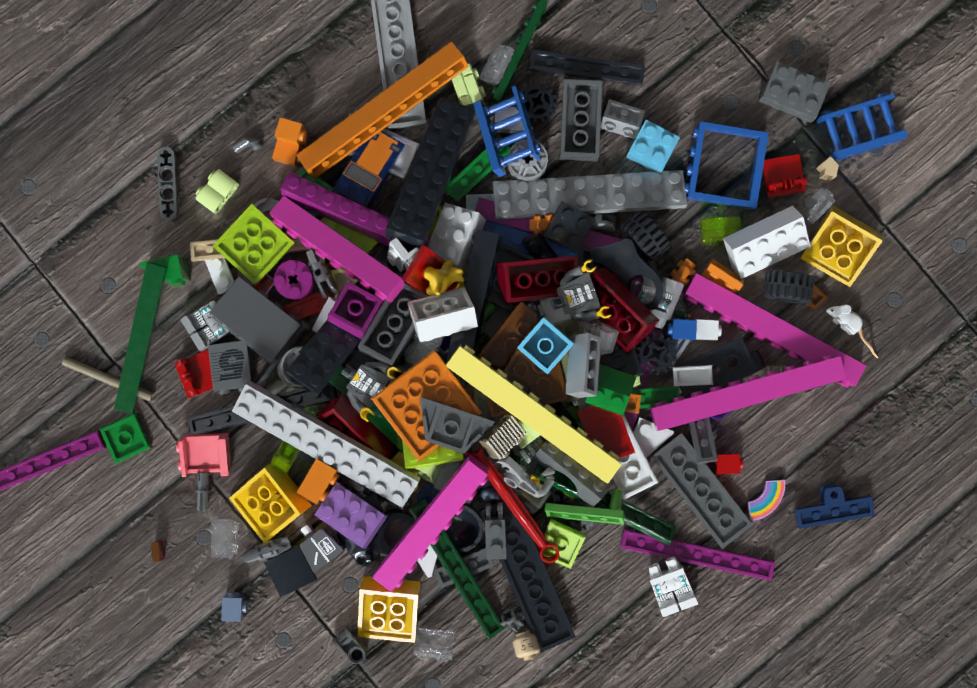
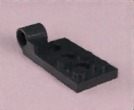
(747, 365)

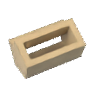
(828, 169)

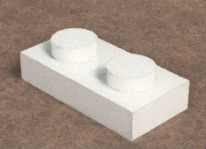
(220, 274)

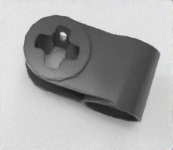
(350, 645)

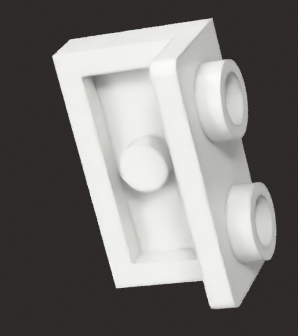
(399, 256)

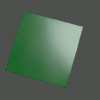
(125, 438)

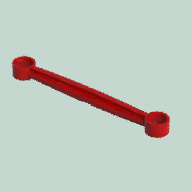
(515, 505)

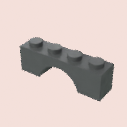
(588, 485)

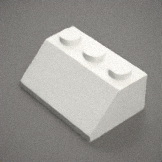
(442, 314)

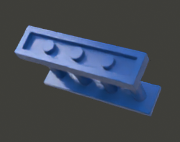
(489, 129)
(876, 140)

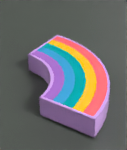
(767, 501)

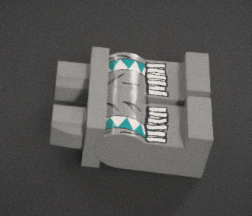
(667, 306)
(199, 320)

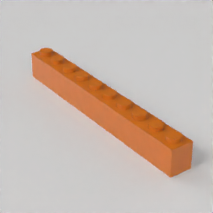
(382, 110)

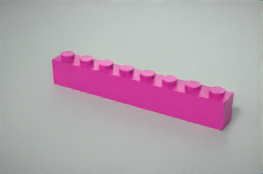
(337, 249)
(431, 522)

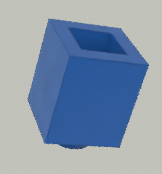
(682, 329)

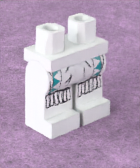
(671, 580)

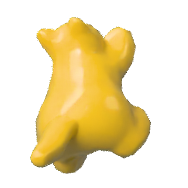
(442, 278)

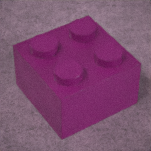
(354, 310)

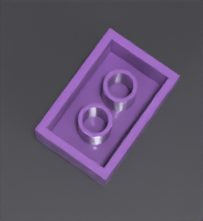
(350, 515)

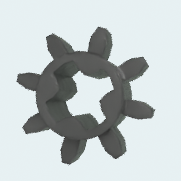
(512, 620)

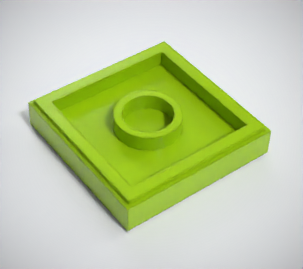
(567, 540)

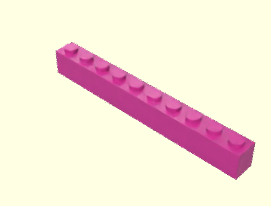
(767, 326)
(748, 393)

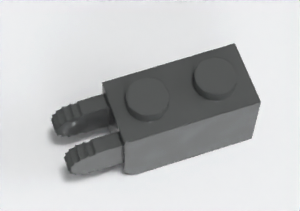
(495, 534)

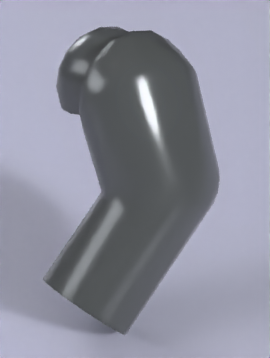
(253, 142)

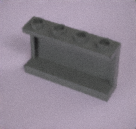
(254, 319)

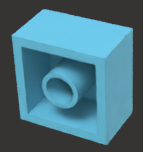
(652, 147)
(546, 345)

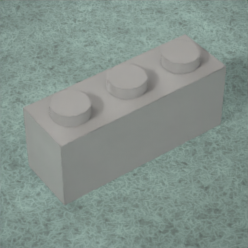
(583, 366)

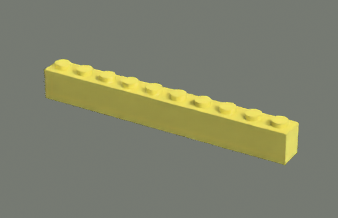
(534, 414)

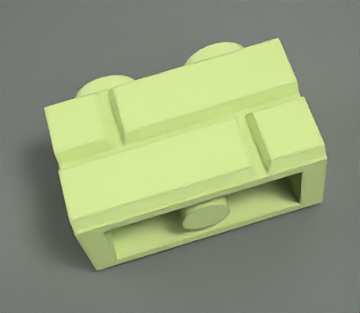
(467, 87)

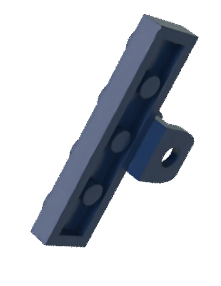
(833, 508)

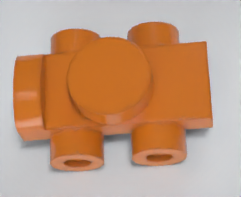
(539, 223)
(685, 269)

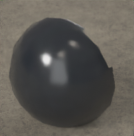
(465, 529)

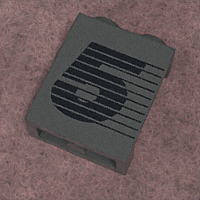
(229, 366)

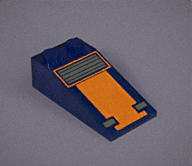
(369, 169)

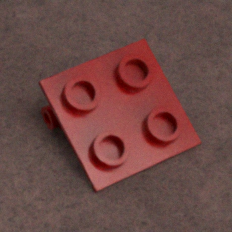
(784, 176)
(195, 374)

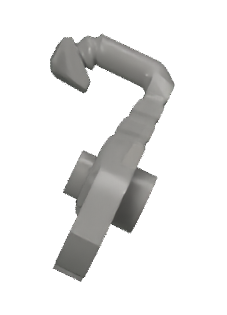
(516, 477)

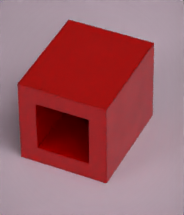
(728, 464)

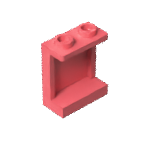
(204, 453)

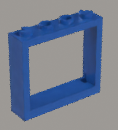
(756, 174)

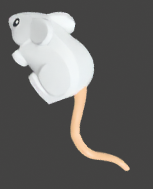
(849, 321)

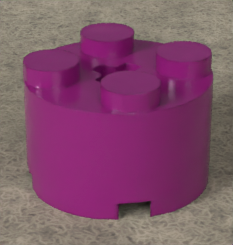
(283, 281)

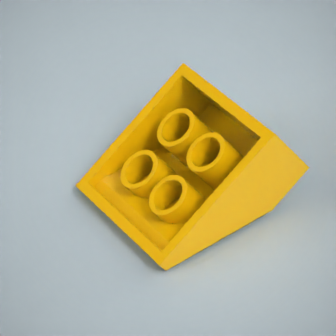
(842, 246)
(269, 502)
(388, 613)

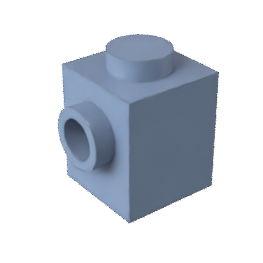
(233, 607)

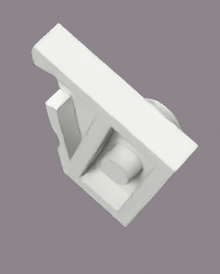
(648, 437)

